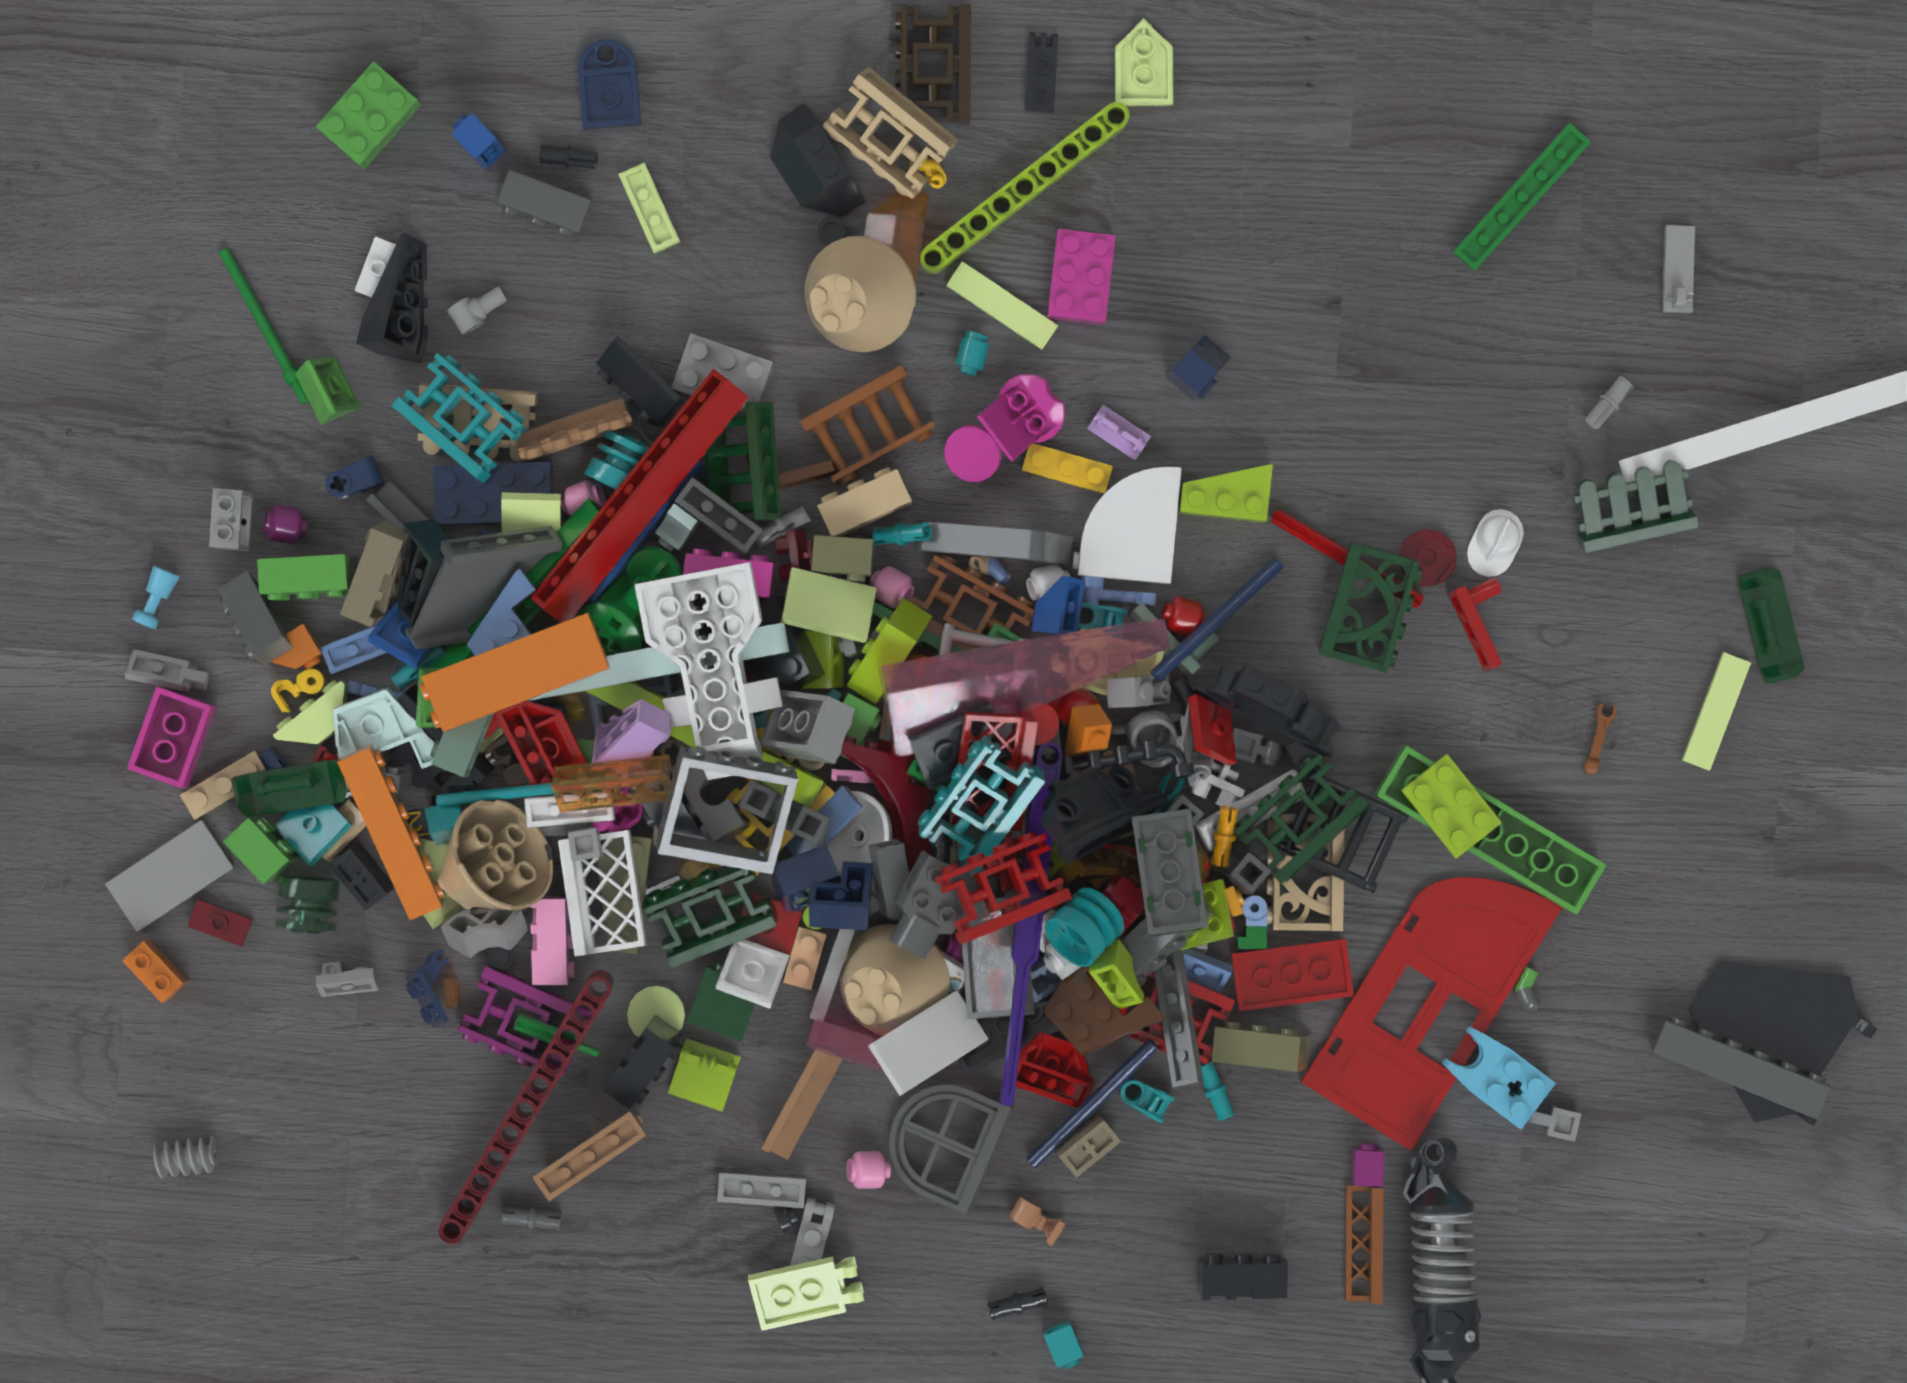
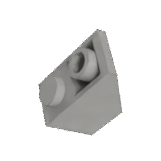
(1137, 691)

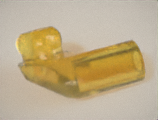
(574, 704)

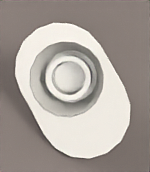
(1495, 543)

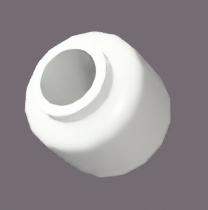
(1043, 579)

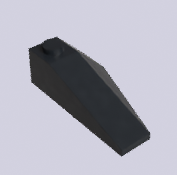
(395, 313)

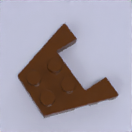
(1089, 1016)

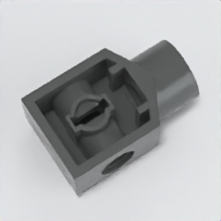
(925, 908)

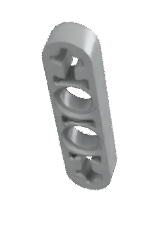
(831, 974)

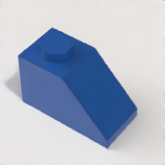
(1059, 607)

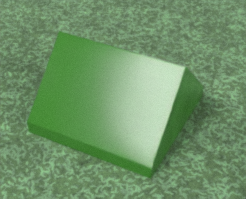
(327, 388)

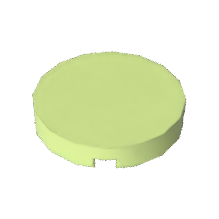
(655, 1001)

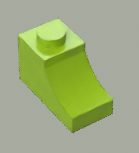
(1116, 976)

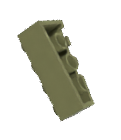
(642, 855)

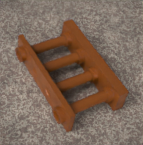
(843, 411)

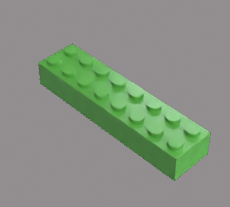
(1514, 847)

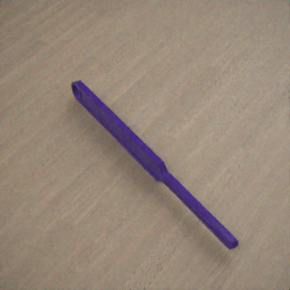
(1027, 931)

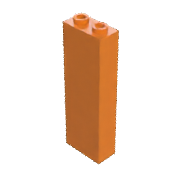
(514, 673)

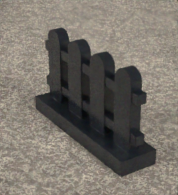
(421, 777)

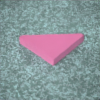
(850, 775)

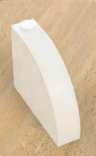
(1133, 529)

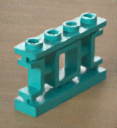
(446, 434)
(1001, 814)

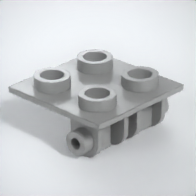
(1201, 762)

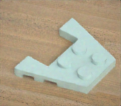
(381, 722)

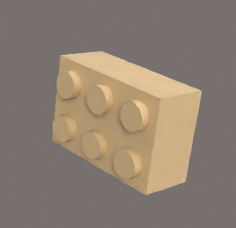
(864, 502)

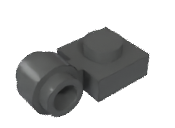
(1248, 746)

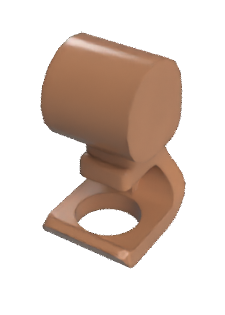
(1030, 1215)

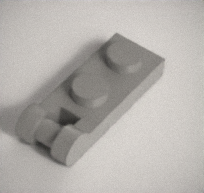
(812, 1235)

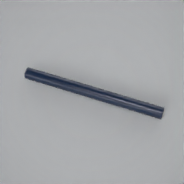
(1213, 622)
(1092, 1103)

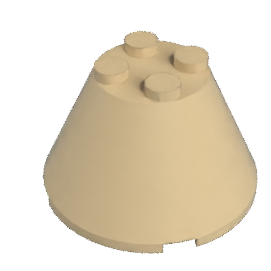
(860, 294)
(495, 859)
(887, 983)

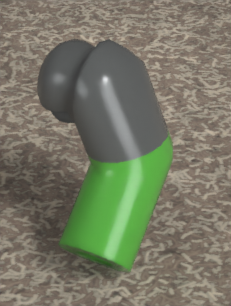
(1524, 990)

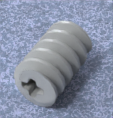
(185, 1158)

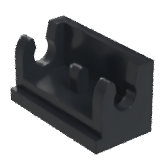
(362, 876)

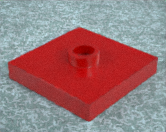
(1212, 730)
(783, 935)

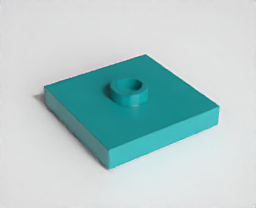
(313, 830)

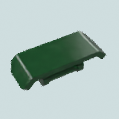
(1770, 625)
(289, 788)

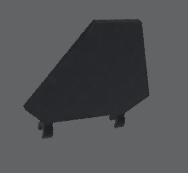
(1781, 1013)

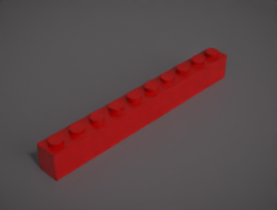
(639, 497)

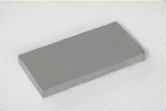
(169, 875)

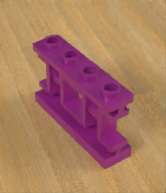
(534, 1000)

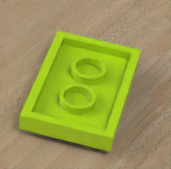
(1451, 806)

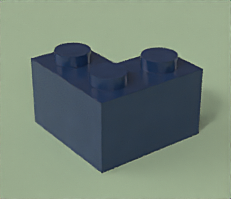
(794, 877)
(844, 903)

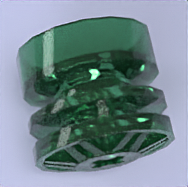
(307, 903)

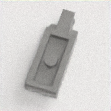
(165, 672)

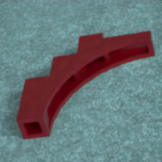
(902, 794)

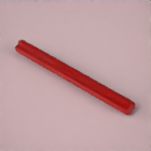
(1327, 546)

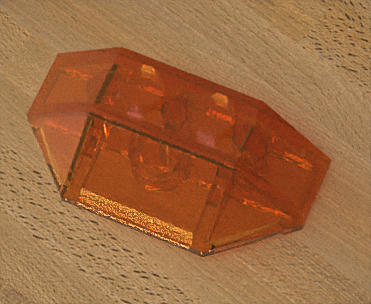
(900, 225)

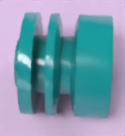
(619, 461)
(1084, 927)

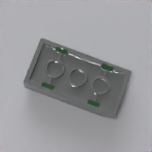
(1169, 872)

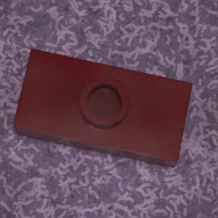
(220, 922)

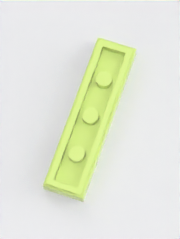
(1002, 305)
(1716, 711)

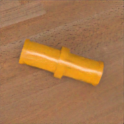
(1224, 836)

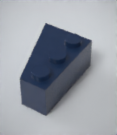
(1198, 367)

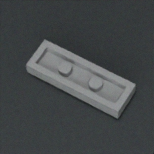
(761, 1189)

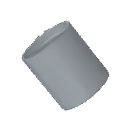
(469, 314)

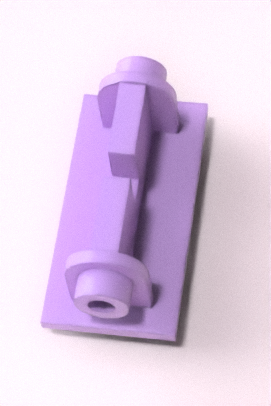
(1119, 432)

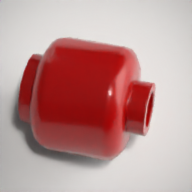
(1183, 615)

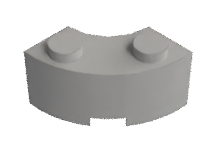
(483, 929)

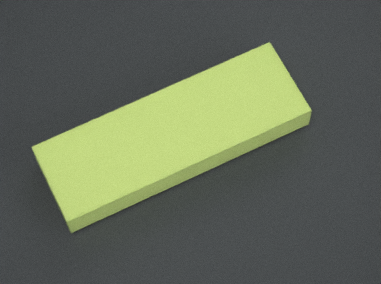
(649, 208)

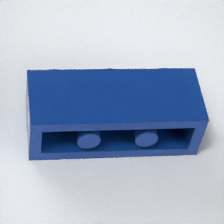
(477, 140)

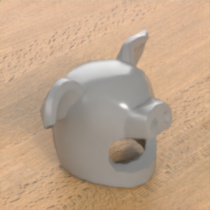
(1151, 726)

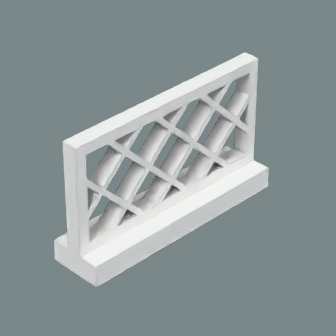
(579, 904)

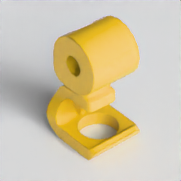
(308, 681)

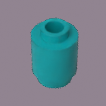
(972, 353)

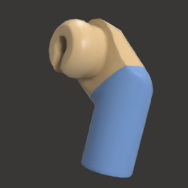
(990, 566)

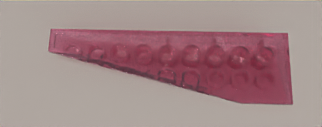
(1009, 675)

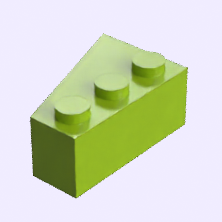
(1232, 495)
(892, 646)

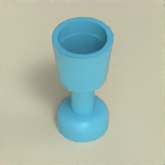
(160, 586)

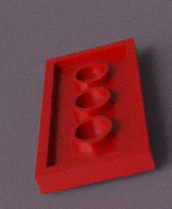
(1292, 974)

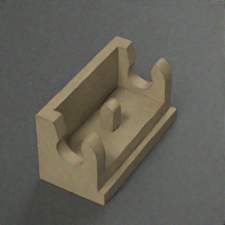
(1087, 1144)

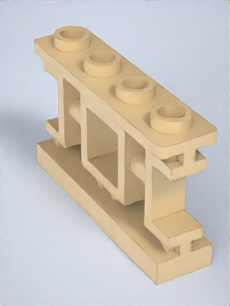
(904, 117)

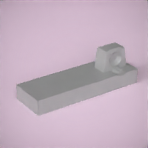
(1678, 269)

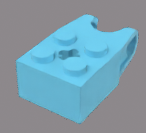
(1494, 1071)

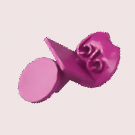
(1009, 425)

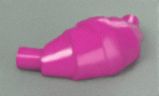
(625, 817)

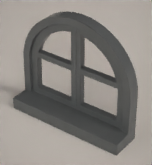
(980, 1156)

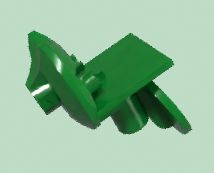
(618, 612)

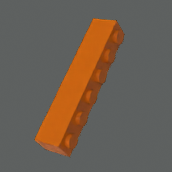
(391, 832)

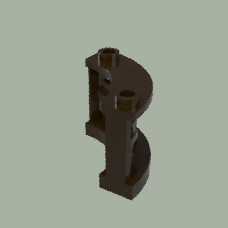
(1098, 865)

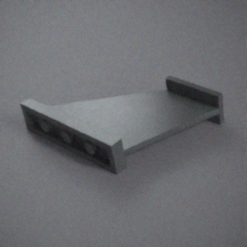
(473, 579)

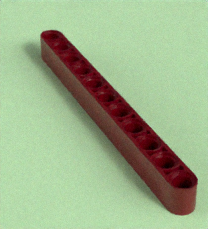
(516, 1117)

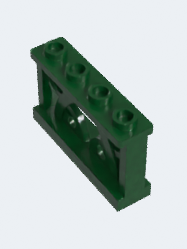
(1356, 569)

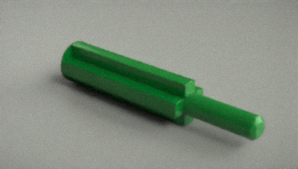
(545, 1032)

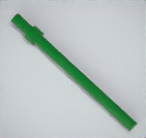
(264, 325)

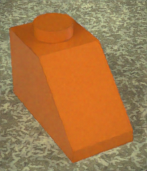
(305, 650)
(1087, 730)

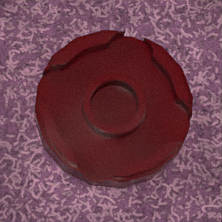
(1434, 553)

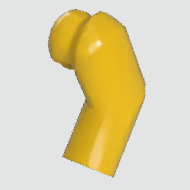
(933, 172)

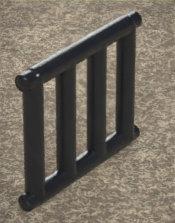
(1342, 869)

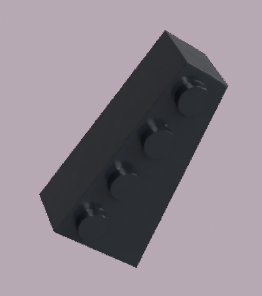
(997, 1033)

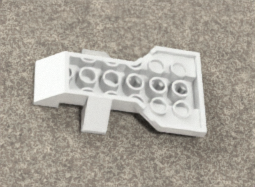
(717, 698)

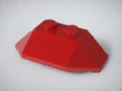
(540, 740)
(1054, 1070)

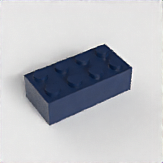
(467, 501)

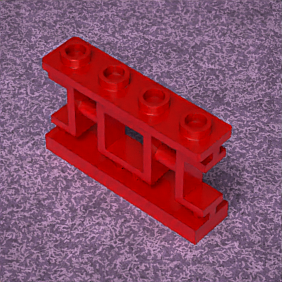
(1010, 908)
(1156, 1031)

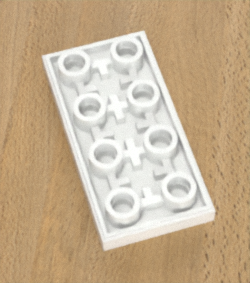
(927, 1043)

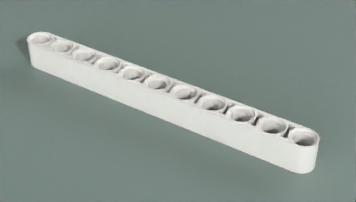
(1773, 426)

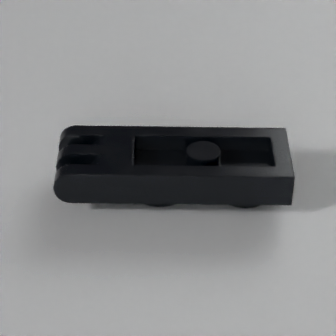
(1041, 74)

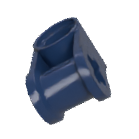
(359, 476)

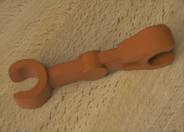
(1592, 761)

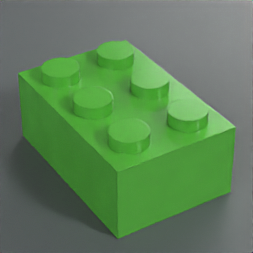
(369, 115)
(305, 576)

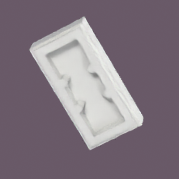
(374, 266)

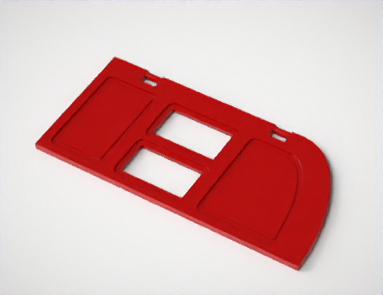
(1472, 943)

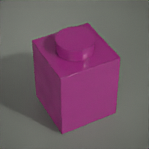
(1367, 1165)

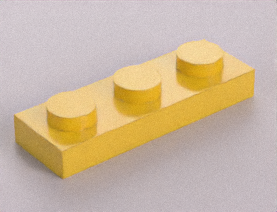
(1067, 468)

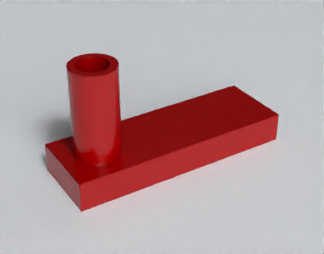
(1464, 605)

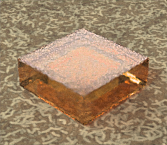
(452, 992)

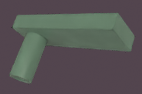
(1189, 664)

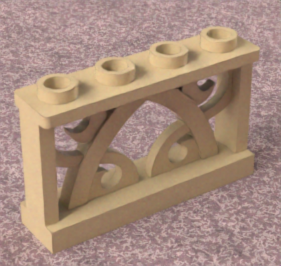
(1329, 905)

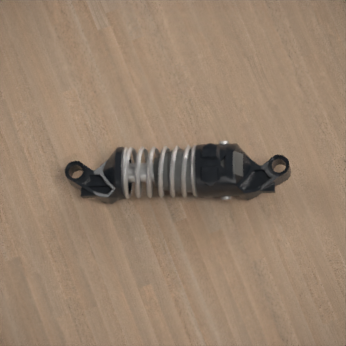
(1446, 1306)

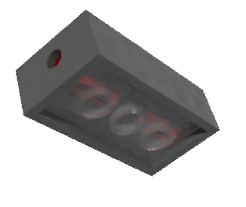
(991, 971)

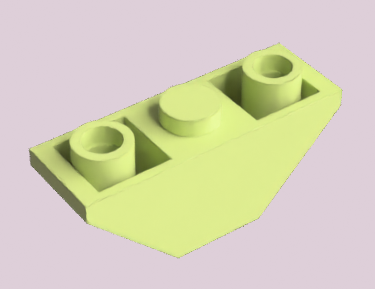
(316, 719)

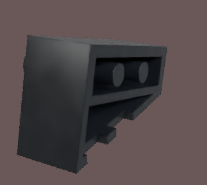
(422, 565)

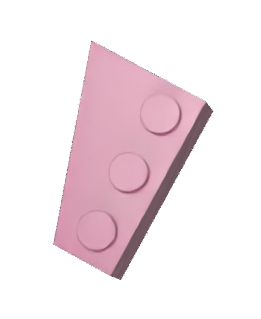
(551, 942)

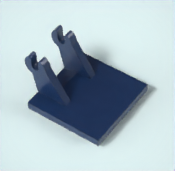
(420, 986)

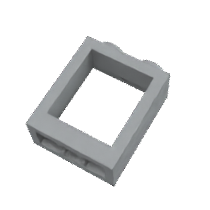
(226, 515)

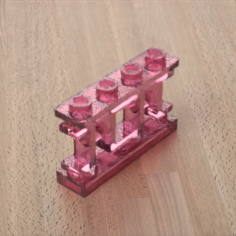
(844, 1041)

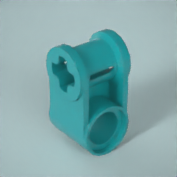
(1103, 616)
(1150, 1100)

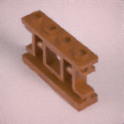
(980, 591)

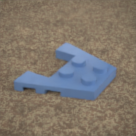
(502, 622)

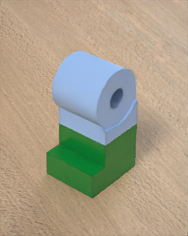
(1254, 924)

